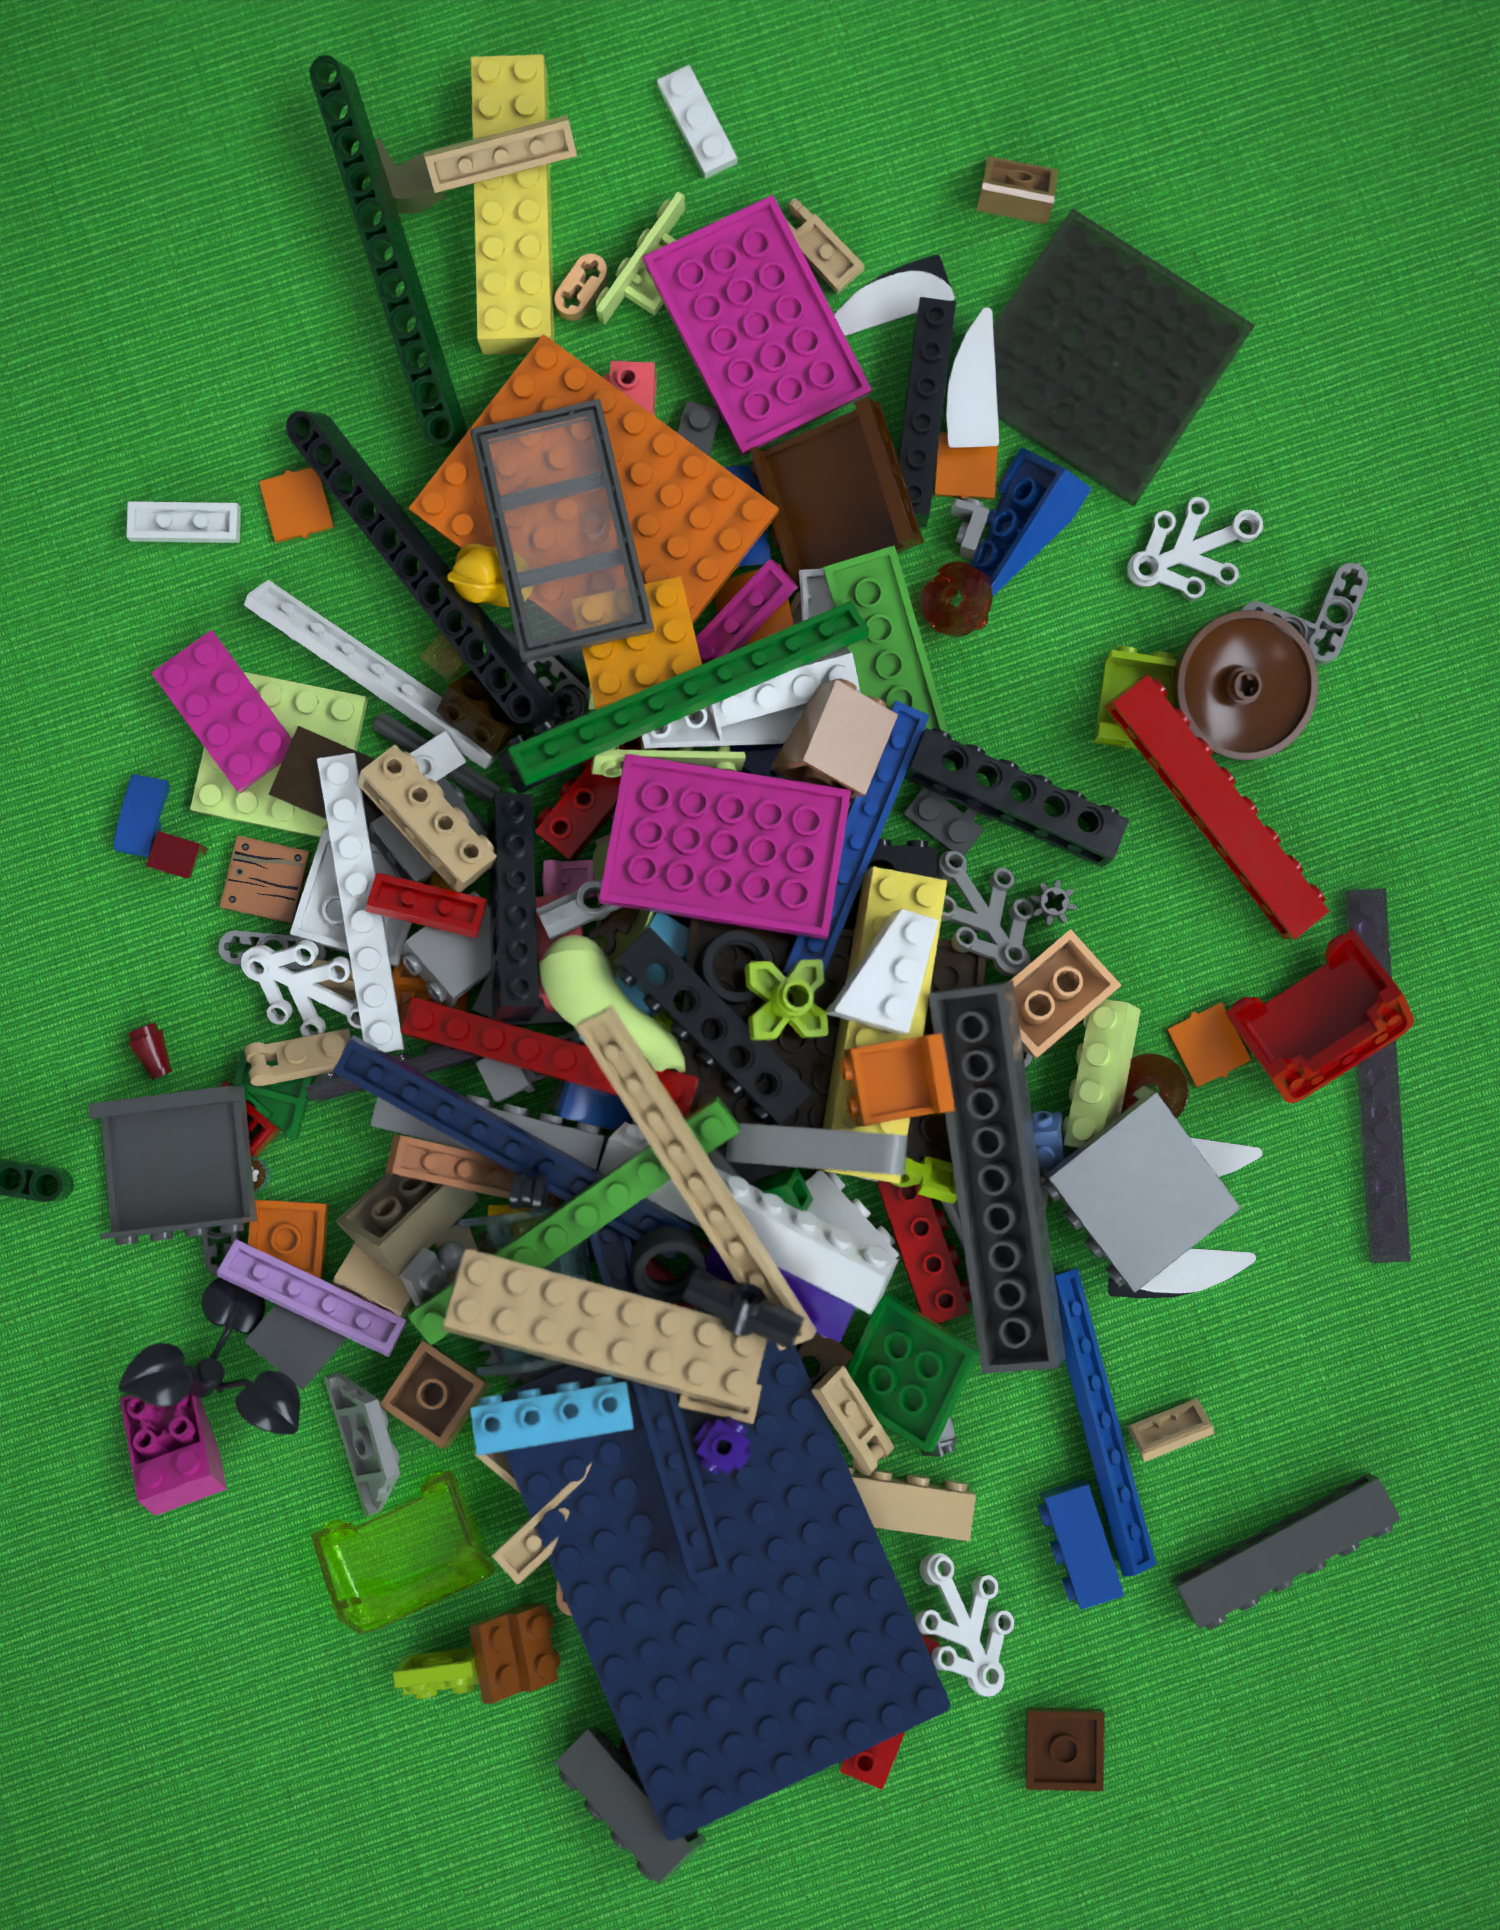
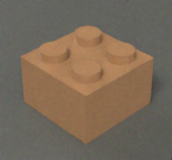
(434, 1394)

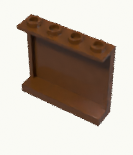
(837, 492)

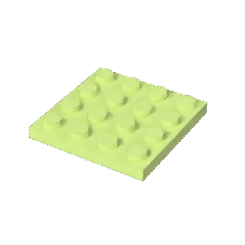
(317, 709)

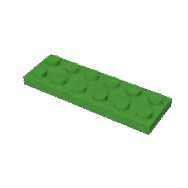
(893, 657)

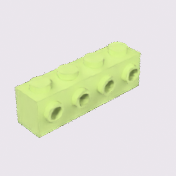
(1102, 1070)

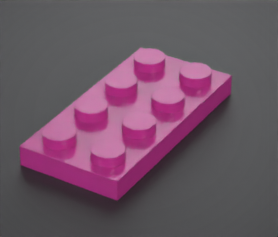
(224, 711)

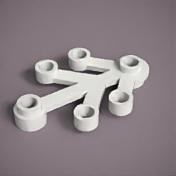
(1189, 552)
(300, 984)
(966, 1628)

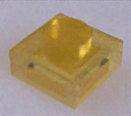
(443, 658)

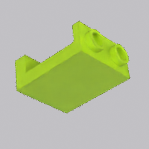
(1120, 671)

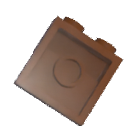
(514, 1652)

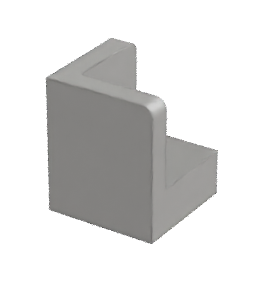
(504, 1079)

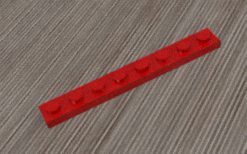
(526, 1049)

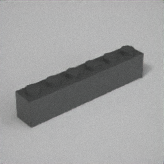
(1285, 1551)

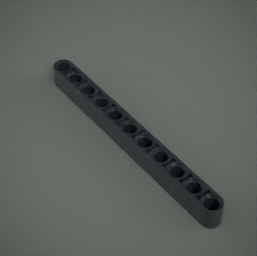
(402, 557)

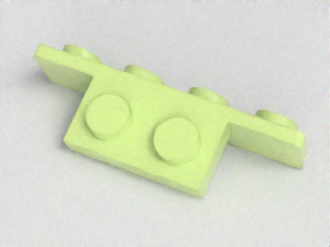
(632, 274)

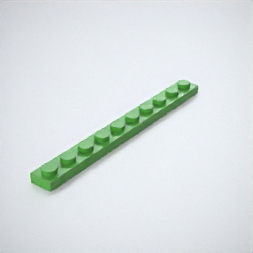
(587, 1211)

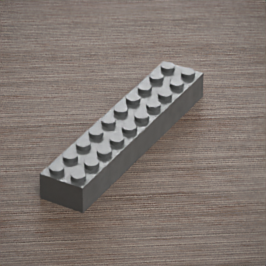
(998, 1180)

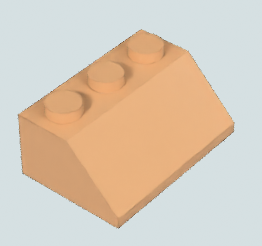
(1059, 992)

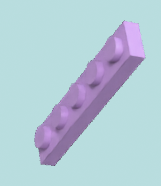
(311, 1298)

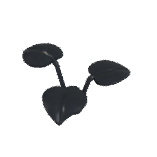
(162, 1380)

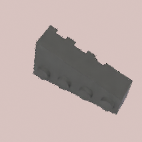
(622, 1802)

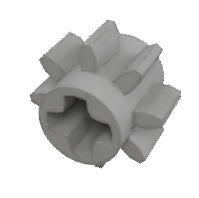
(1052, 913)

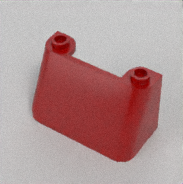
(1324, 1020)

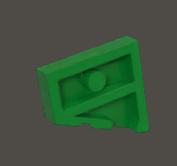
(280, 1102)

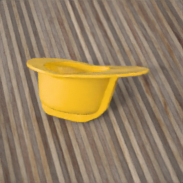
(479, 575)

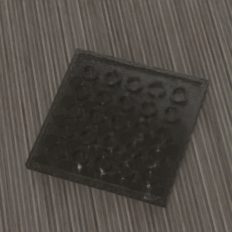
(1108, 356)

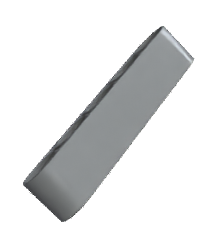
(818, 1149)

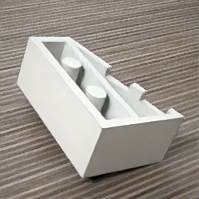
(889, 976)
(837, 1210)

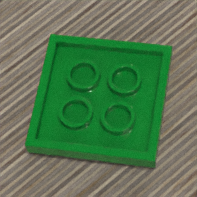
(911, 1371)

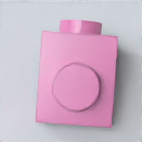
(566, 876)

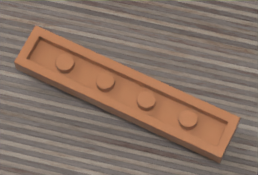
(451, 1167)

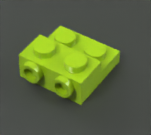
(437, 1670)

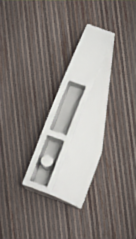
(757, 714)

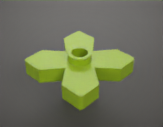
(774, 988)

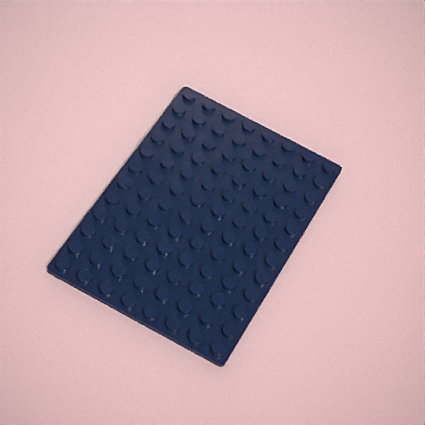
(755, 1669)

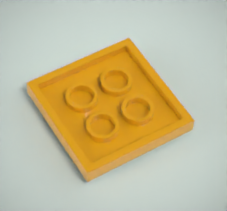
(647, 659)

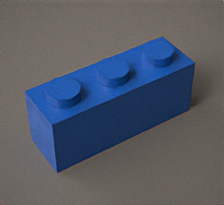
(1080, 1545)

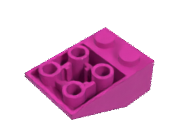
(171, 1453)

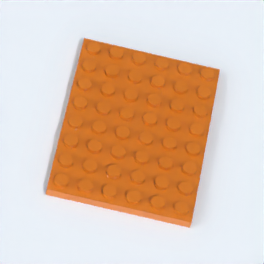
(680, 503)

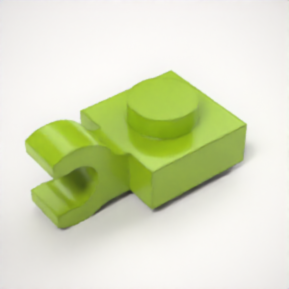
(933, 1177)

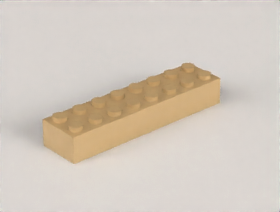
(603, 1330)

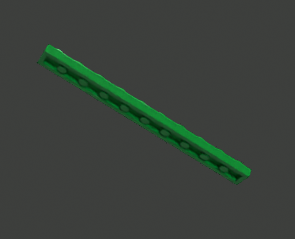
(687, 693)

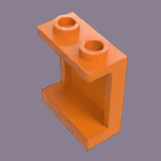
(897, 1080)

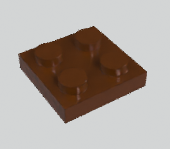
(1064, 1749)

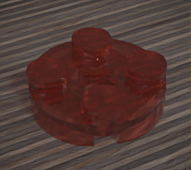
(975, 603)

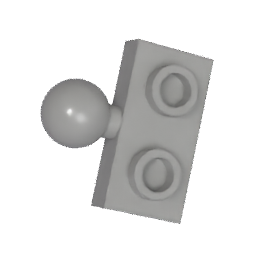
(428, 1271)

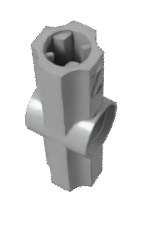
(571, 912)

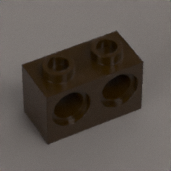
(477, 714)

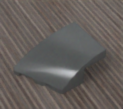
(294, 1344)

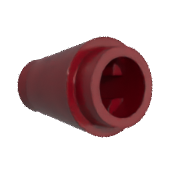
(150, 1049)

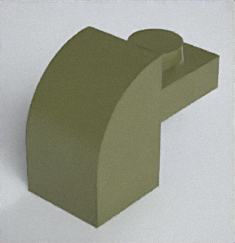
(409, 183)

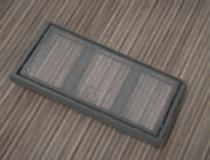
(561, 531)

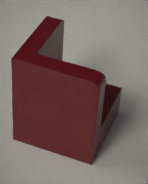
(174, 855)

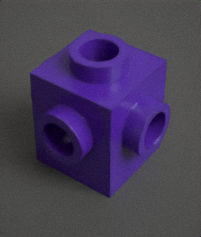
(711, 1434)

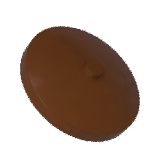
(1246, 684)

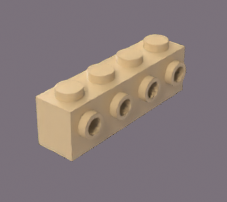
(427, 818)

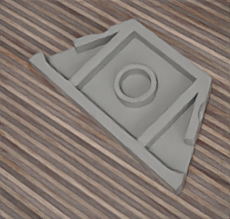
(365, 1440)

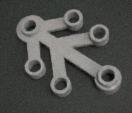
(984, 917)

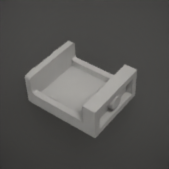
(449, 960)

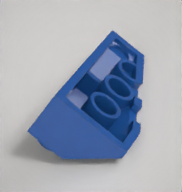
(1032, 510)

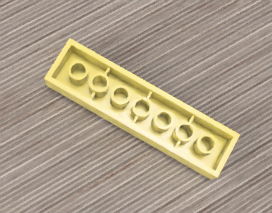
(512, 211)
(882, 894)

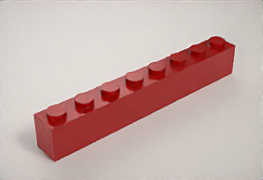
(1217, 807)

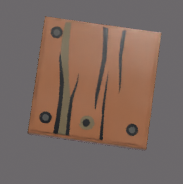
(265, 879)

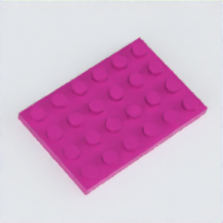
(757, 325)
(725, 846)

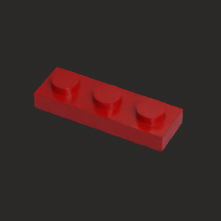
(426, 905)

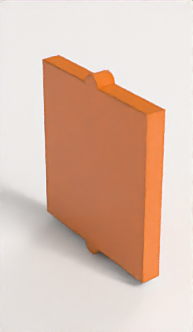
(965, 471)
(296, 504)
(1208, 1045)

